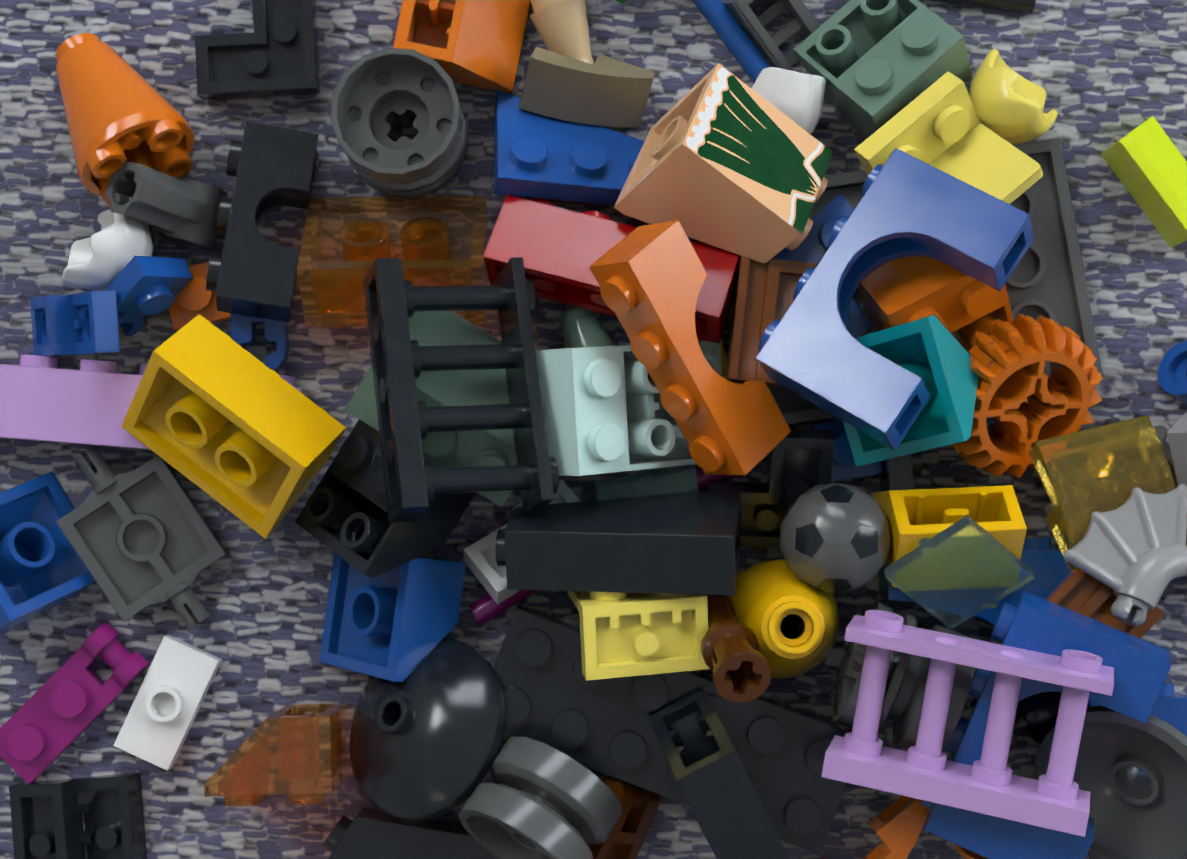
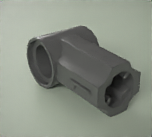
(174, 205)

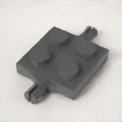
(142, 537)

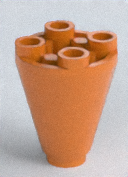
(117, 116)

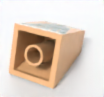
(728, 171)

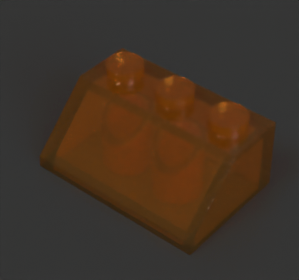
(434, 236)

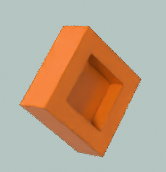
(196, 300)

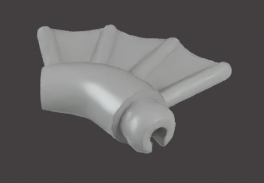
(1136, 550)

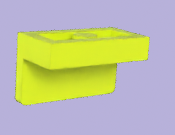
(1154, 177)

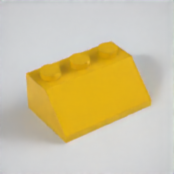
(231, 424)

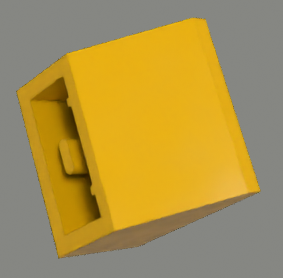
(930, 511)

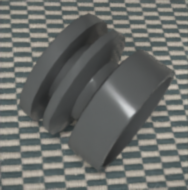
(401, 90)
(903, 688)

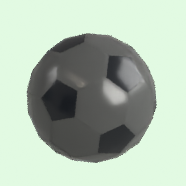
(835, 538)

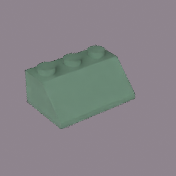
(451, 389)

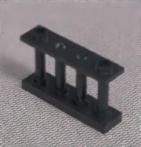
(407, 421)

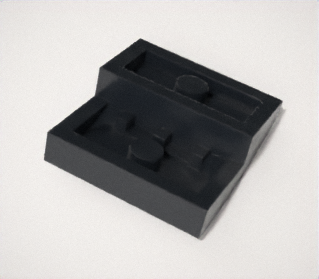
(50, 818)

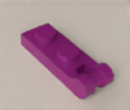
(68, 704)

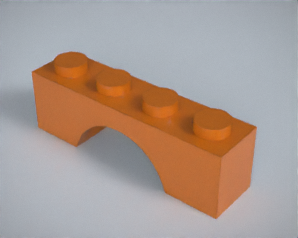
(654, 291)

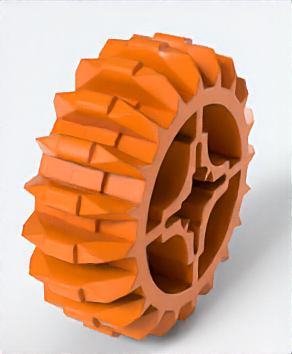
(1022, 396)

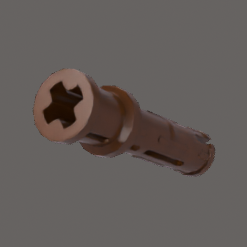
(733, 654)

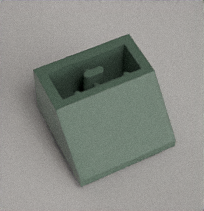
(881, 58)

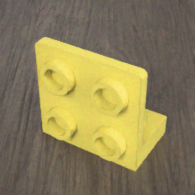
(947, 134)
(640, 633)

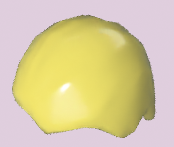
(1009, 102)

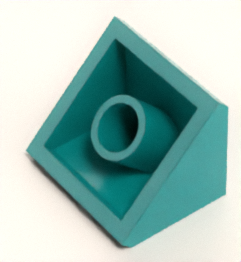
(946, 370)

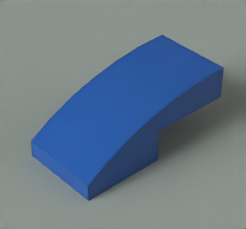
(75, 323)

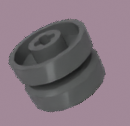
(540, 805)

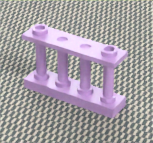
(988, 784)

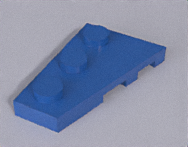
(558, 157)

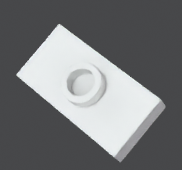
(167, 702)

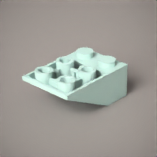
(608, 412)

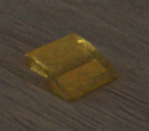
(1097, 472)

